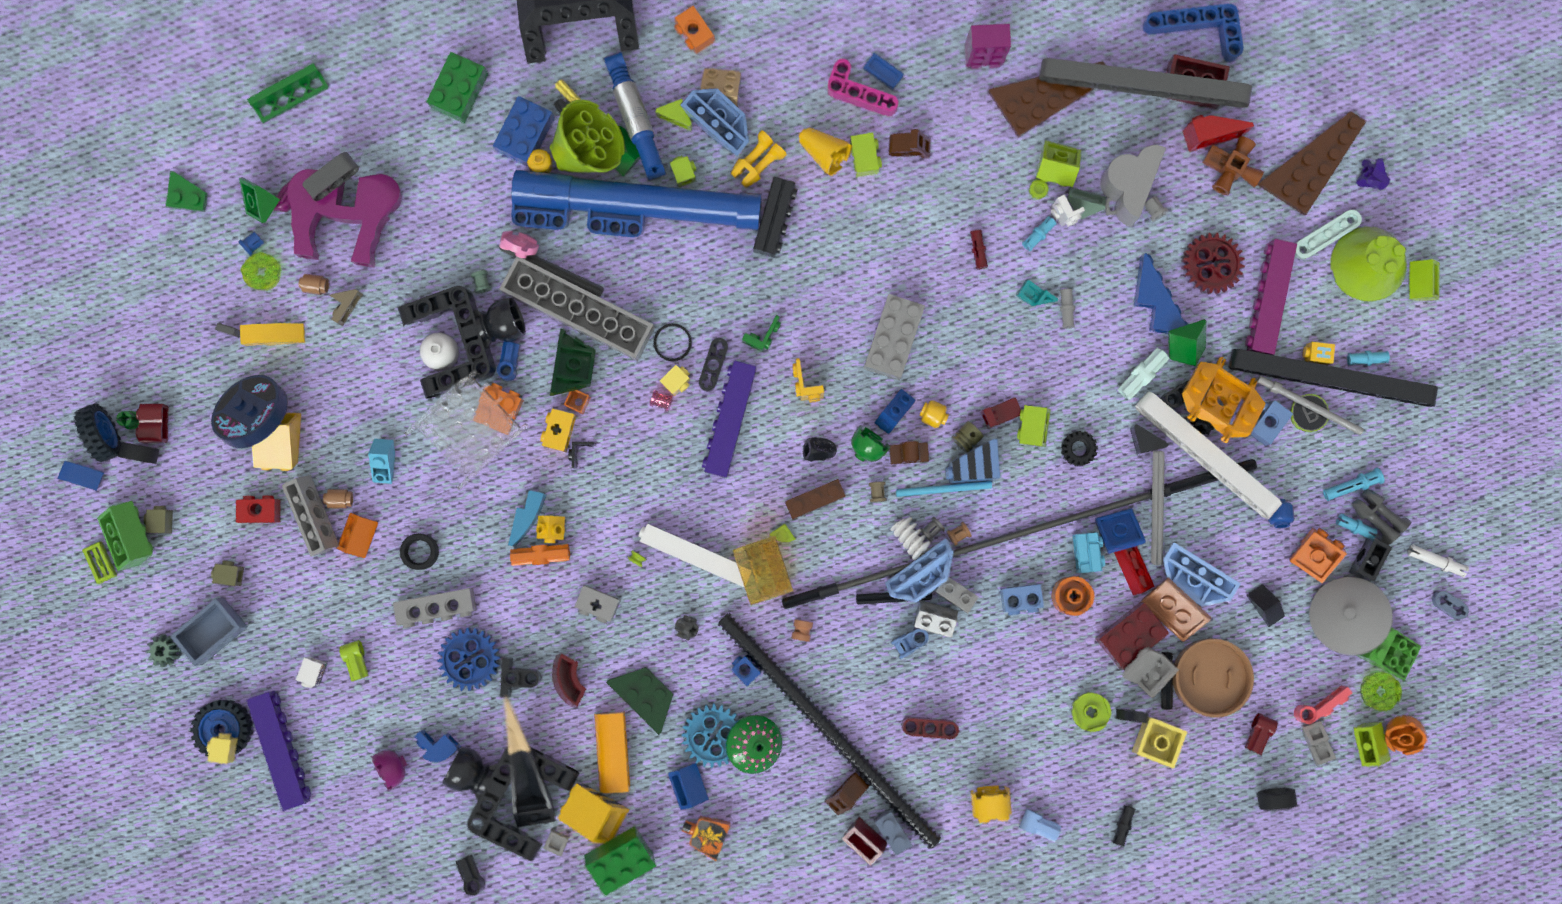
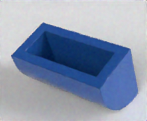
(688, 786)

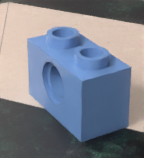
(1279, 417)

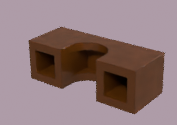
(815, 499)

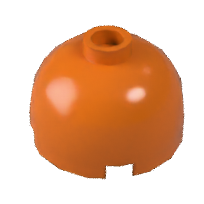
(1405, 735)

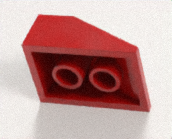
(1213, 130)

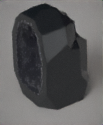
(818, 449)

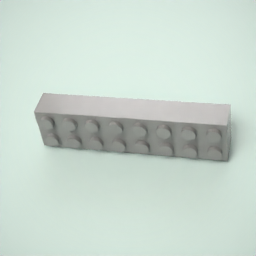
(577, 308)

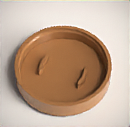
(1213, 677)

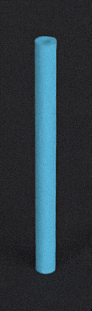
(943, 488)

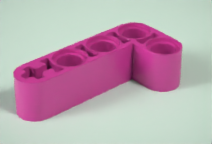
(863, 91)

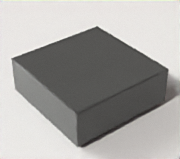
(228, 330)

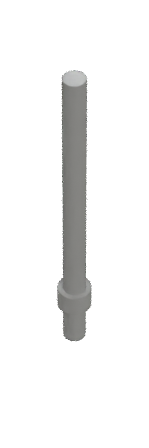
(1276, 388)

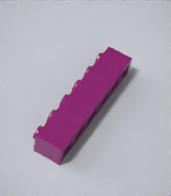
(1271, 296)

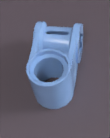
(909, 642)

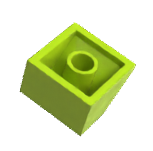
(1059, 164)

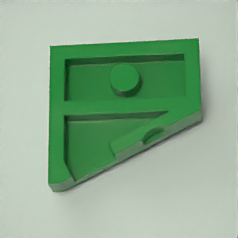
(184, 194)

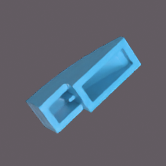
(526, 517)

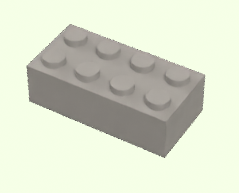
(894, 337)

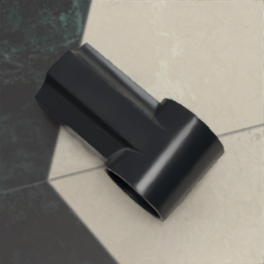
(468, 873)

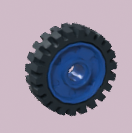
(97, 432)
(222, 712)

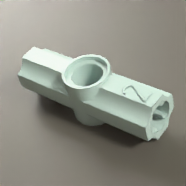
(1143, 373)

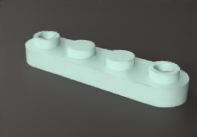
(1328, 234)

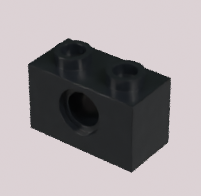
(1370, 559)

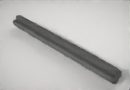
(562, 273)

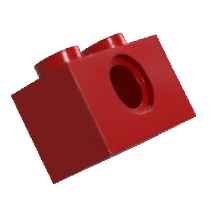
(246, 510)

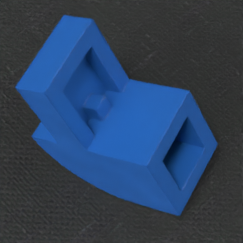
(439, 750)

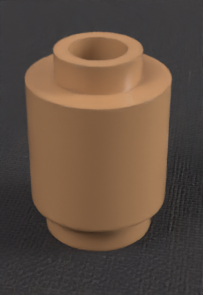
(314, 284)
(338, 498)

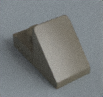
(348, 302)

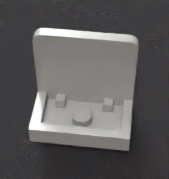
(1150, 671)

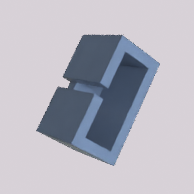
(892, 832)

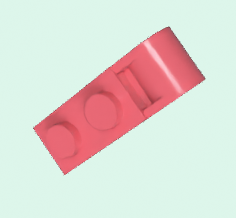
(1324, 707)

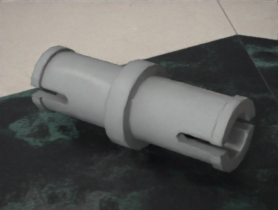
(1067, 308)

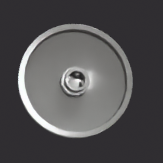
(1351, 616)

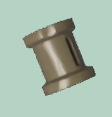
(877, 492)

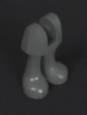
(1376, 504)

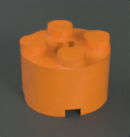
(1080, 604)

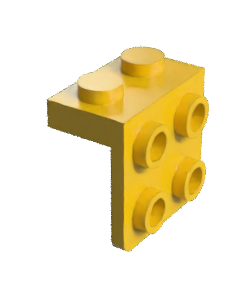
(813, 393)

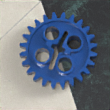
(477, 673)

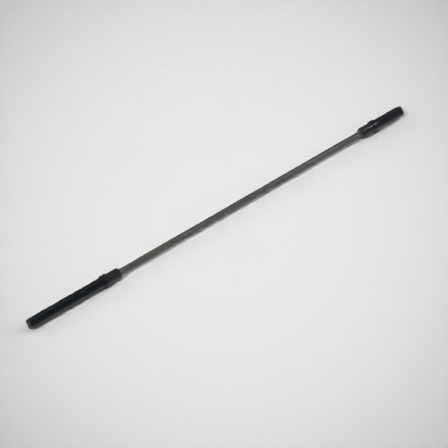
(832, 589)

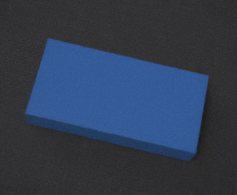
(883, 71)

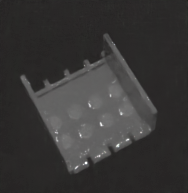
(468, 426)

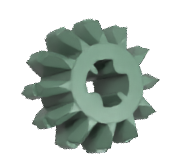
(156, 649)

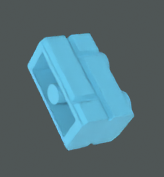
(1087, 552)

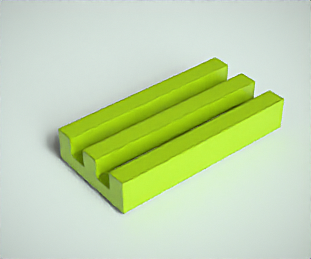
(106, 559)

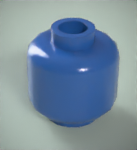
(1283, 516)

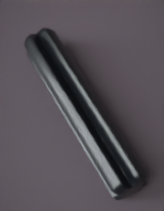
(1167, 690)

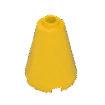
(825, 149)

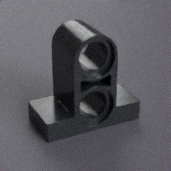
(521, 682)

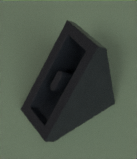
(1146, 441)
(1266, 604)

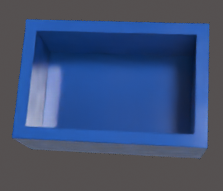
(523, 130)

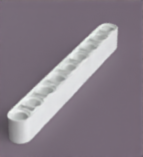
(1208, 455)

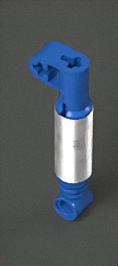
(634, 115)

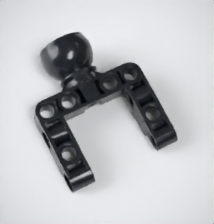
(500, 322)
(490, 784)

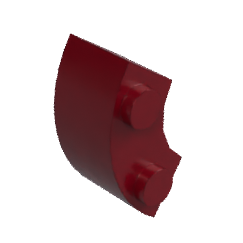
(566, 681)

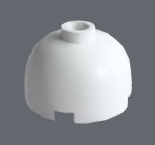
(439, 351)

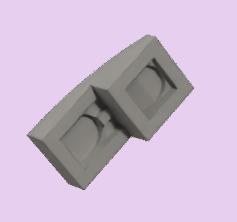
(1318, 743)

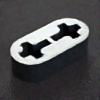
(1132, 715)

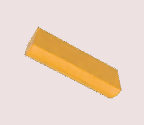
(612, 752)

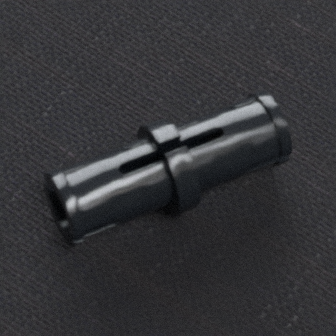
(1124, 825)

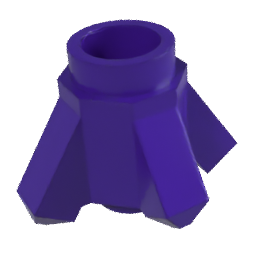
(1373, 175)

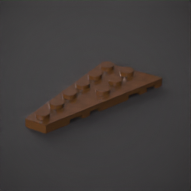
(1034, 101)
(1308, 171)

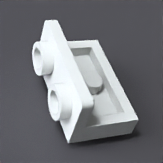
(1063, 212)

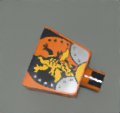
(707, 835)

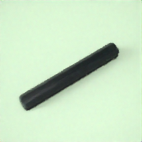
(873, 598)

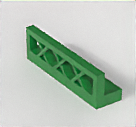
(283, 88)

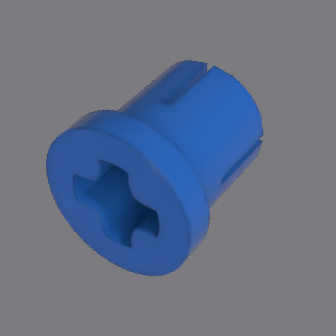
(251, 243)

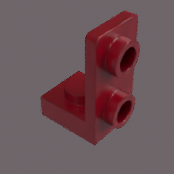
(1001, 413)

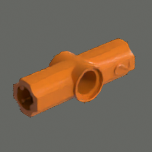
(540, 554)

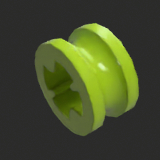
(636, 558)

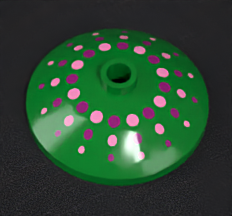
(745, 737)

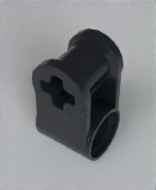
(1176, 393)

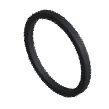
(669, 325)

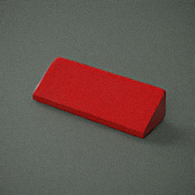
(1134, 570)

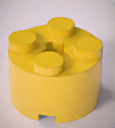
(991, 803)

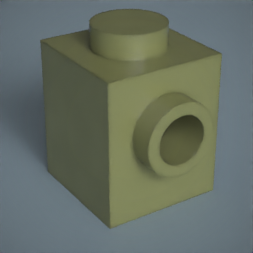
(158, 520)
(227, 574)

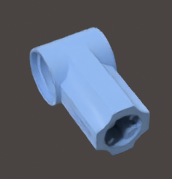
(1035, 823)

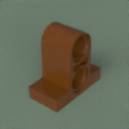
(909, 144)
(909, 453)
(847, 794)

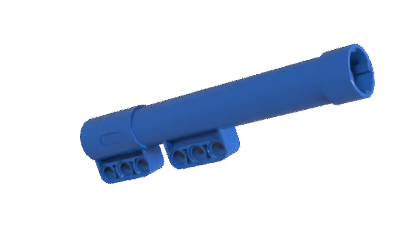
(625, 203)

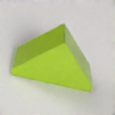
(674, 114)

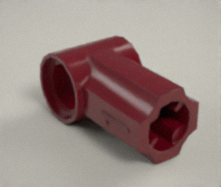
(1262, 729)

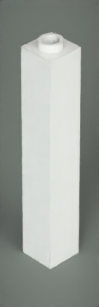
(691, 553)

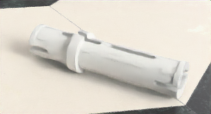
(1446, 564)

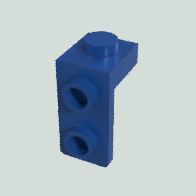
(894, 411)

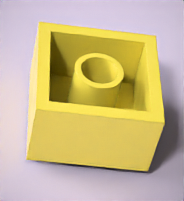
(1159, 742)

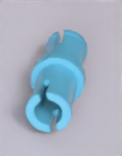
(1039, 233)
(1368, 358)
(1356, 526)

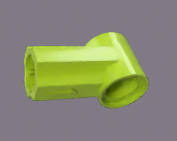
(353, 655)

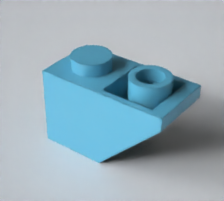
(382, 460)

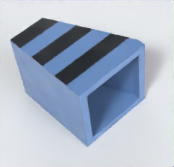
(975, 466)

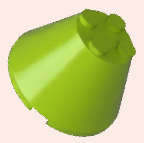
(586, 139)
(1368, 264)

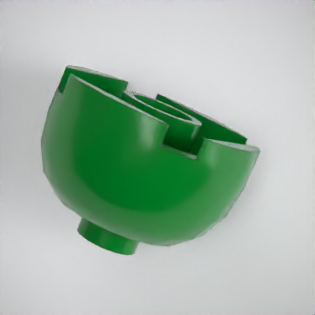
(868, 445)

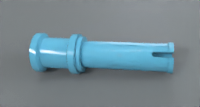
(1362, 480)

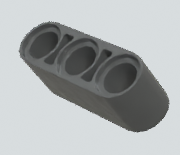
(330, 176)

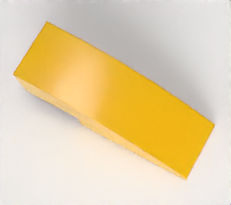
(272, 334)

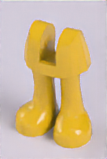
(741, 165)

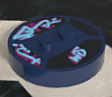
(249, 411)

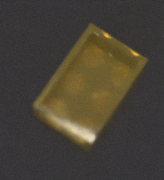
(762, 570)

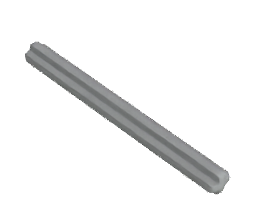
(1157, 508)

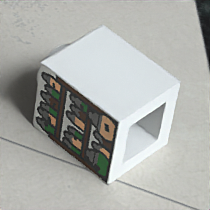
(311, 672)

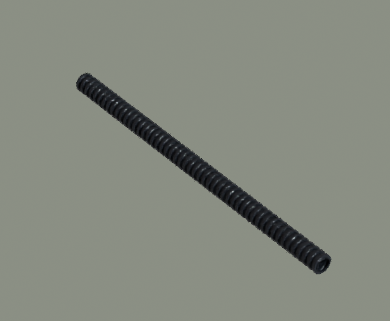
(830, 732)

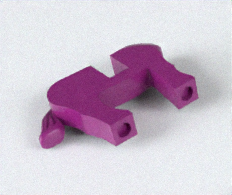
(375, 200)

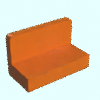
(357, 535)

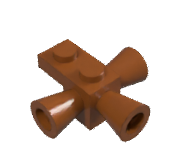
(1233, 165)

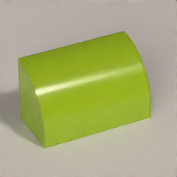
(1424, 280)

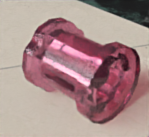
(661, 400)

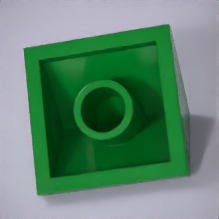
(257, 201)
(1188, 343)

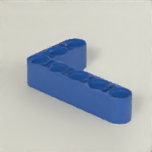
(1201, 22)

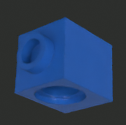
(754, 672)

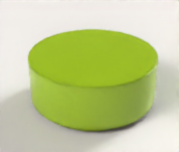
(1038, 189)

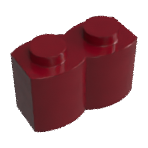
(152, 423)

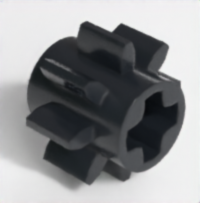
(1202, 426)

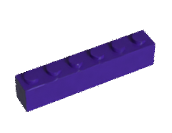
(730, 419)
(278, 750)

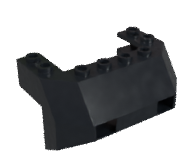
(536, 13)

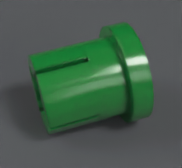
(129, 424)

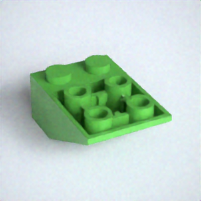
(1394, 654)

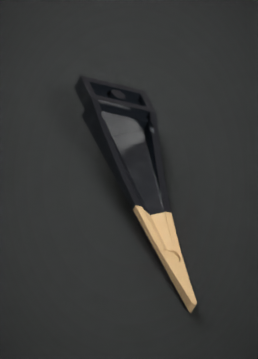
(530, 794)

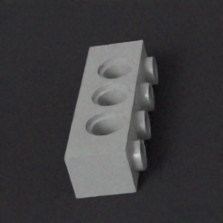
(310, 515)
(404, 608)

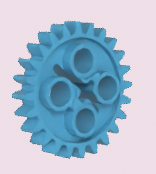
(698, 726)

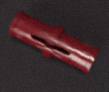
(979, 249)

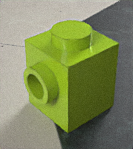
(683, 170)

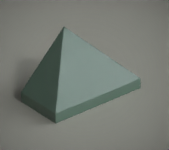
(1090, 201)

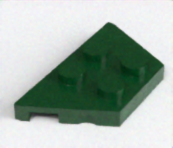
(572, 365)
(644, 695)

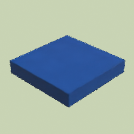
(1120, 530)

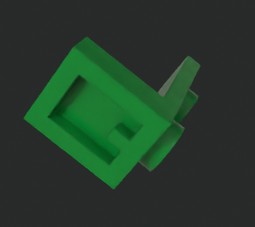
(754, 340)

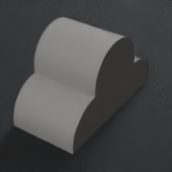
(1130, 181)

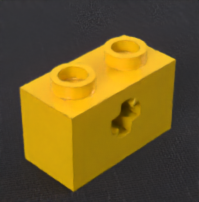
(566, 423)

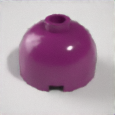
(390, 768)

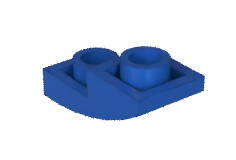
(80, 475)

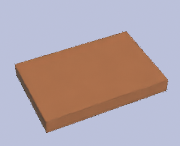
(1176, 609)

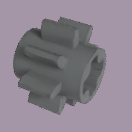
(686, 627)

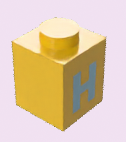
(1319, 353)

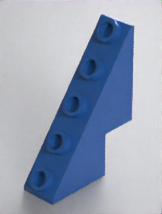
(1152, 294)

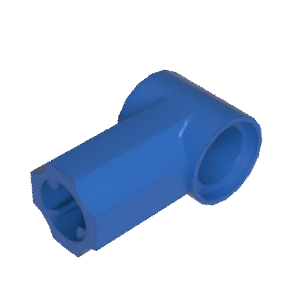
(509, 359)

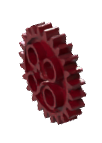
(1216, 279)

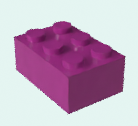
(987, 45)

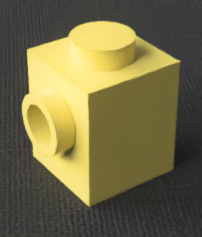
(676, 380)
(222, 748)

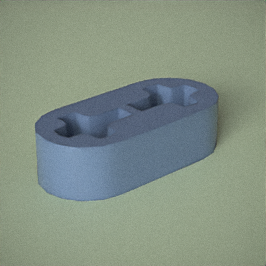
(1447, 608)

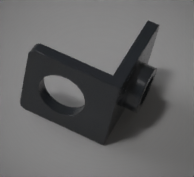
(572, 453)

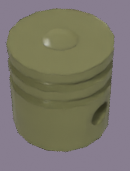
(964, 439)

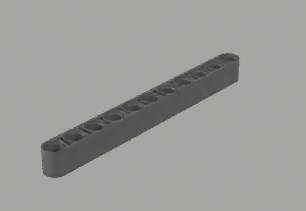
(1145, 82)

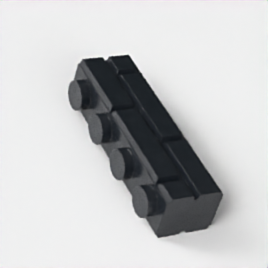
(774, 217)

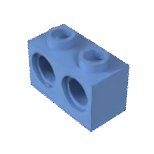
(1021, 594)

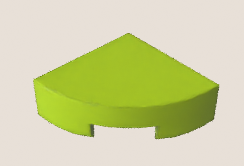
(783, 534)

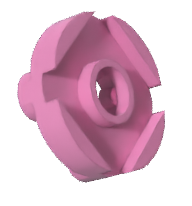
(520, 244)

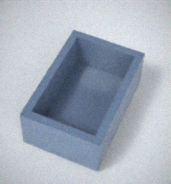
(208, 631)

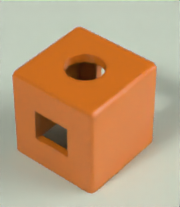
(570, 401)

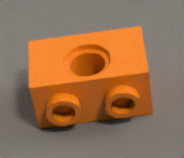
(691, 19)

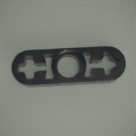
(712, 349)

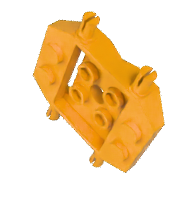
(1229, 391)

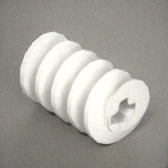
(910, 538)

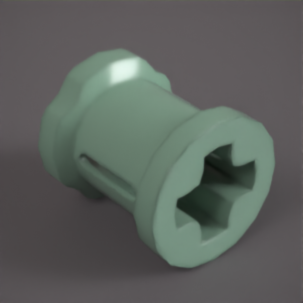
(481, 281)

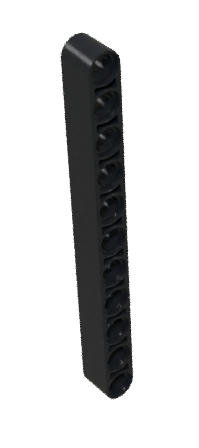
(1333, 377)

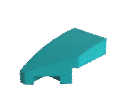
(1034, 295)

